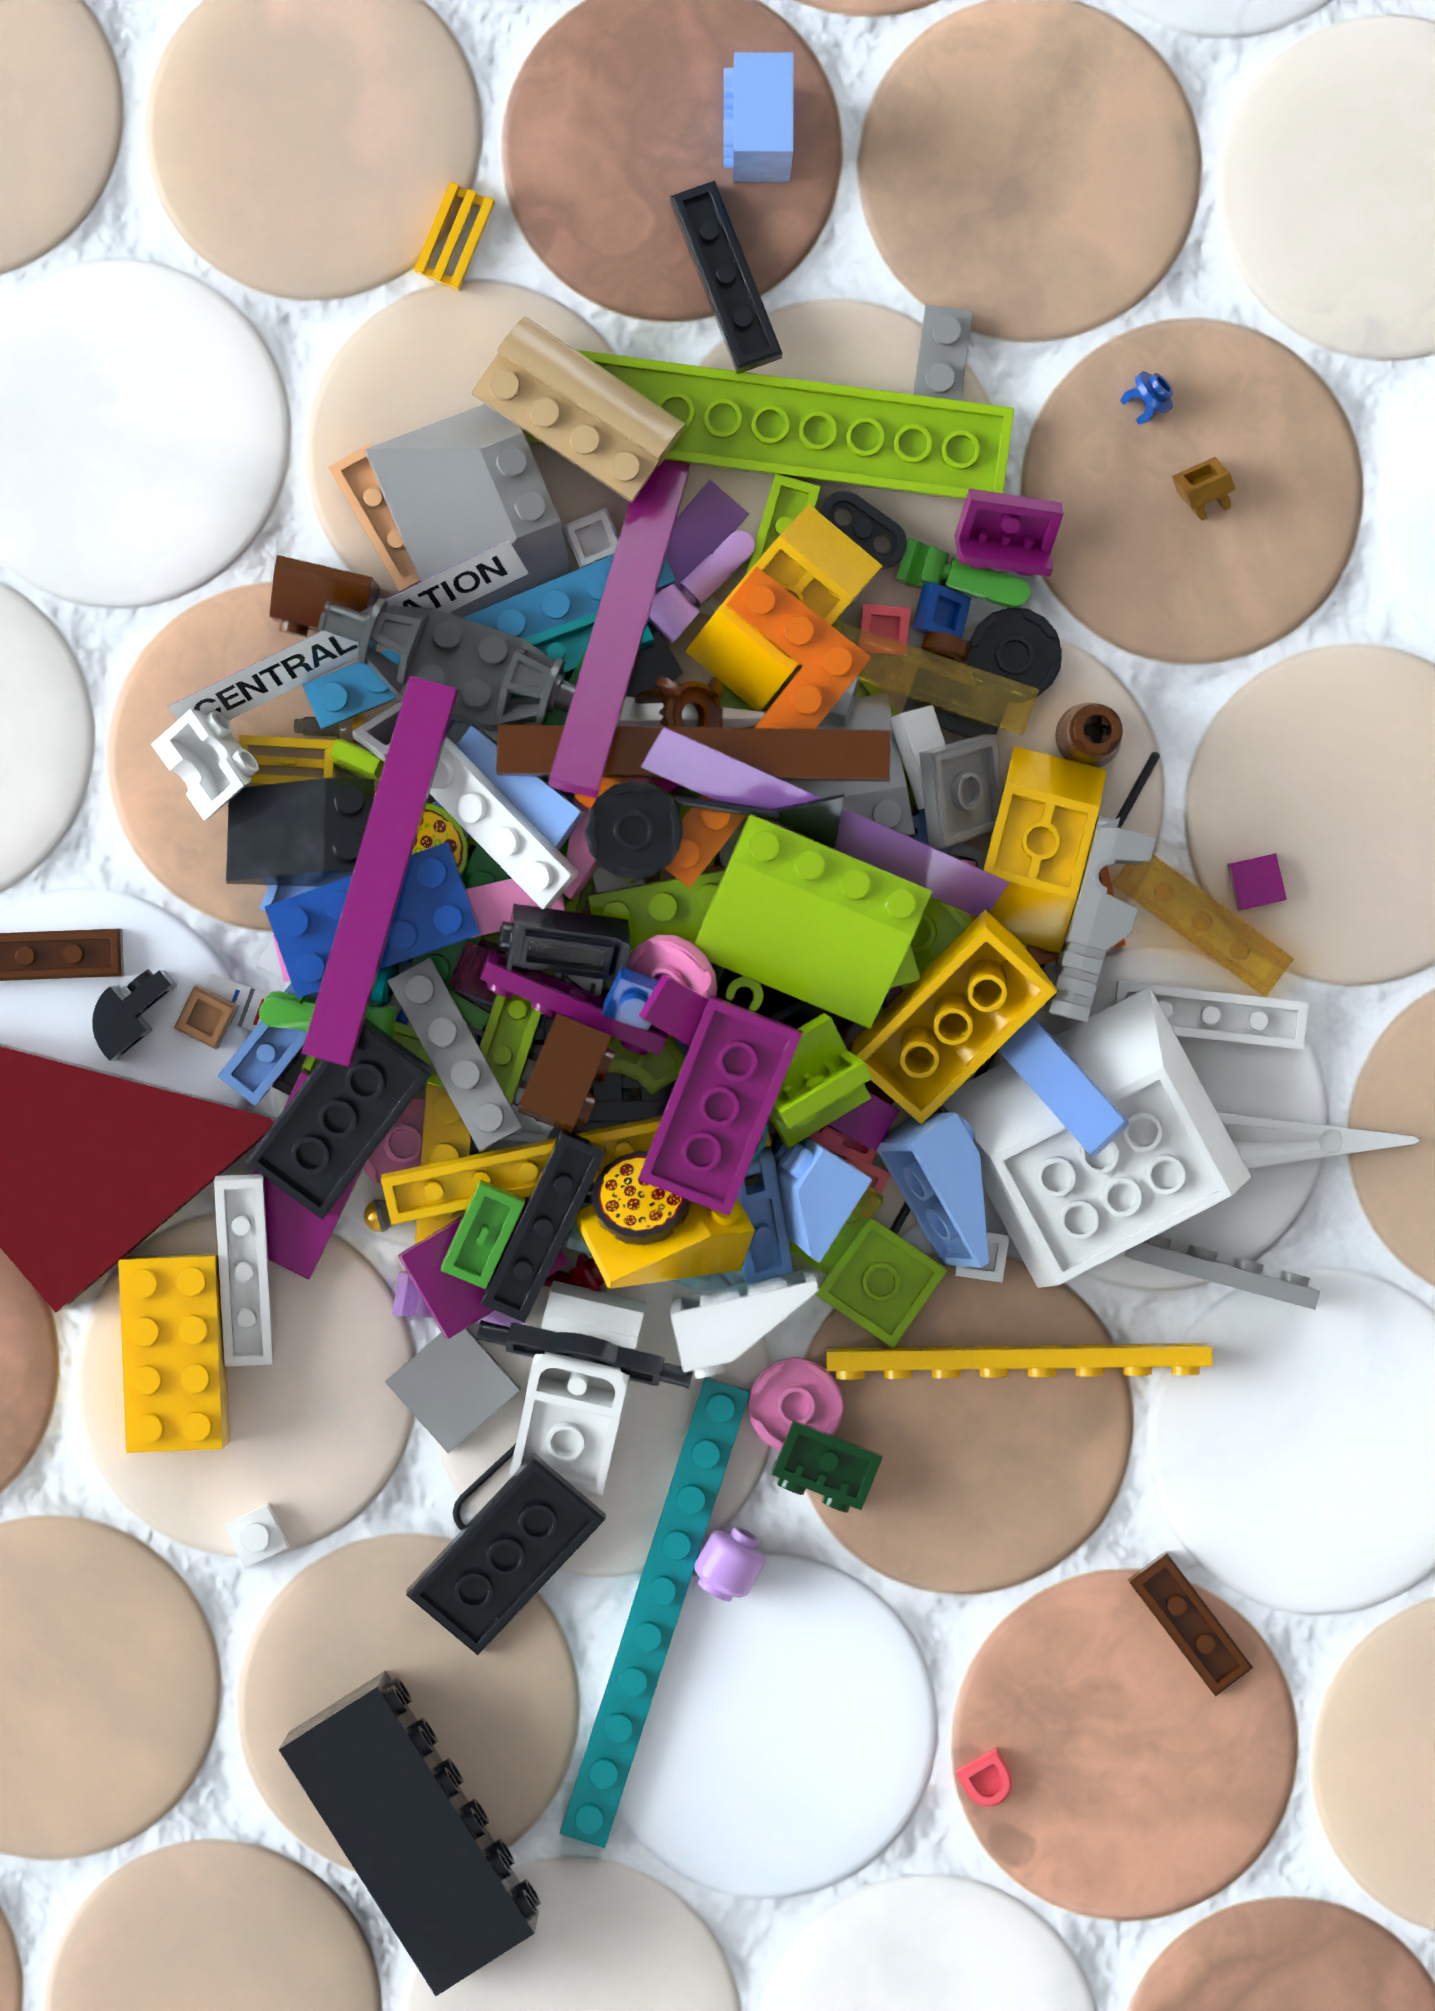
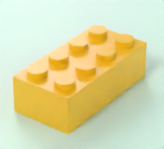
(173, 1353)

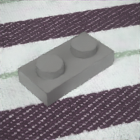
(943, 352)

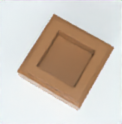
(206, 1016)

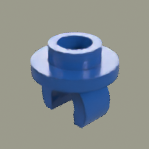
(1154, 392)

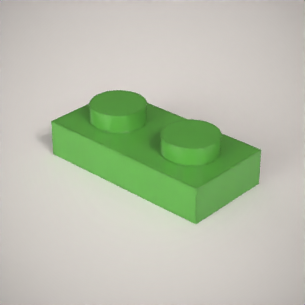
(482, 1234)

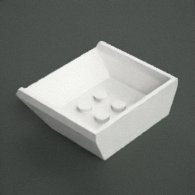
(1085, 1209)

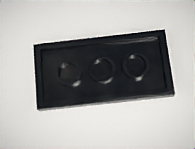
(339, 1120)
(505, 1554)

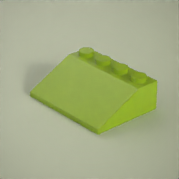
(811, 921)

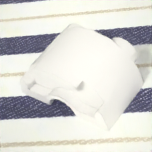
(207, 759)

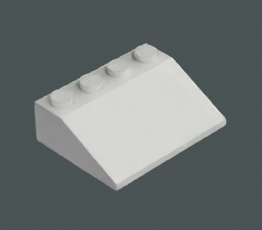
(727, 1321)

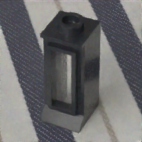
(565, 942)

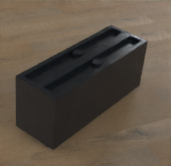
(412, 1832)

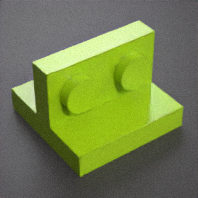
(819, 1083)

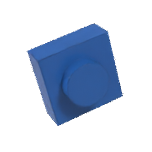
(941, 610)
(628, 998)

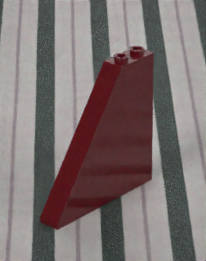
(100, 1164)

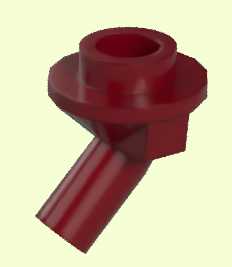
(584, 1274)

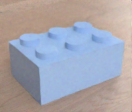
(759, 117)

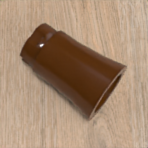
(1079, 747)

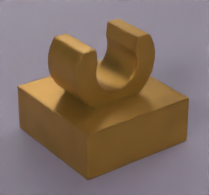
(1203, 484)

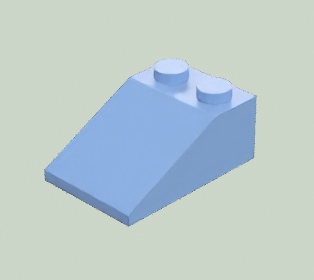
(942, 1184)

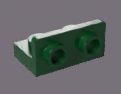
(826, 1466)

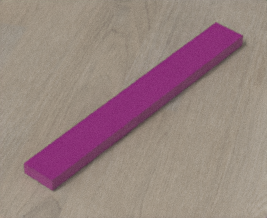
(618, 632)
(380, 871)

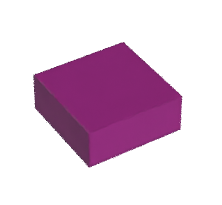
(1256, 882)

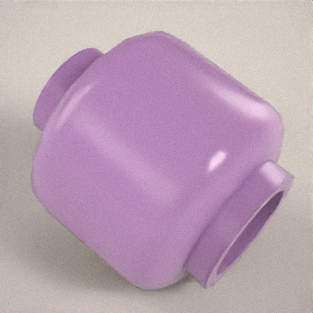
(730, 1563)

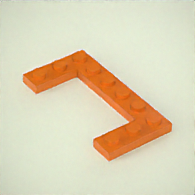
(828, 669)

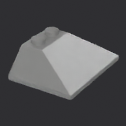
(466, 490)

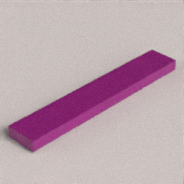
(679, 1011)

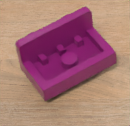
(1008, 532)

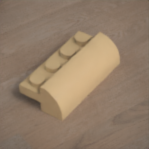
(578, 408)

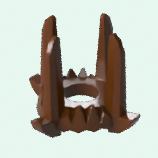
(675, 697)

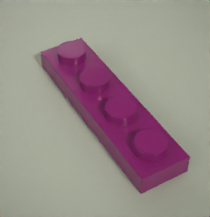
(557, 996)

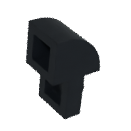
(118, 1018)

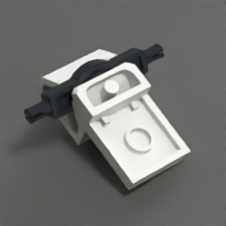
(579, 1379)

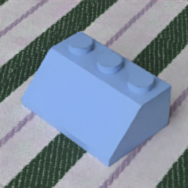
(816, 1193)

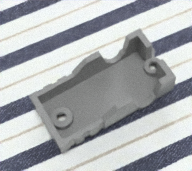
(1096, 921)

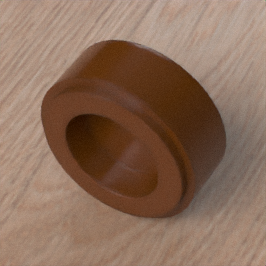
(946, 645)

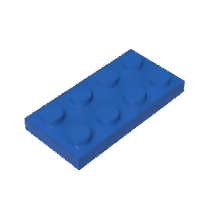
(429, 916)

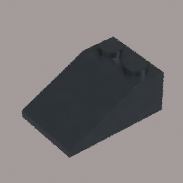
(297, 831)

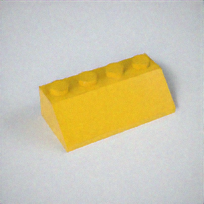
(953, 1017)

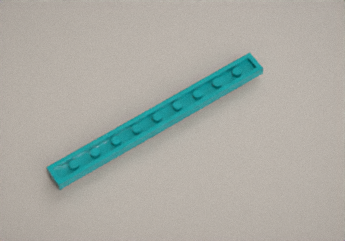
(654, 1612)

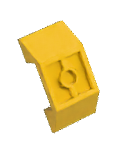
(816, 567)
(1042, 844)

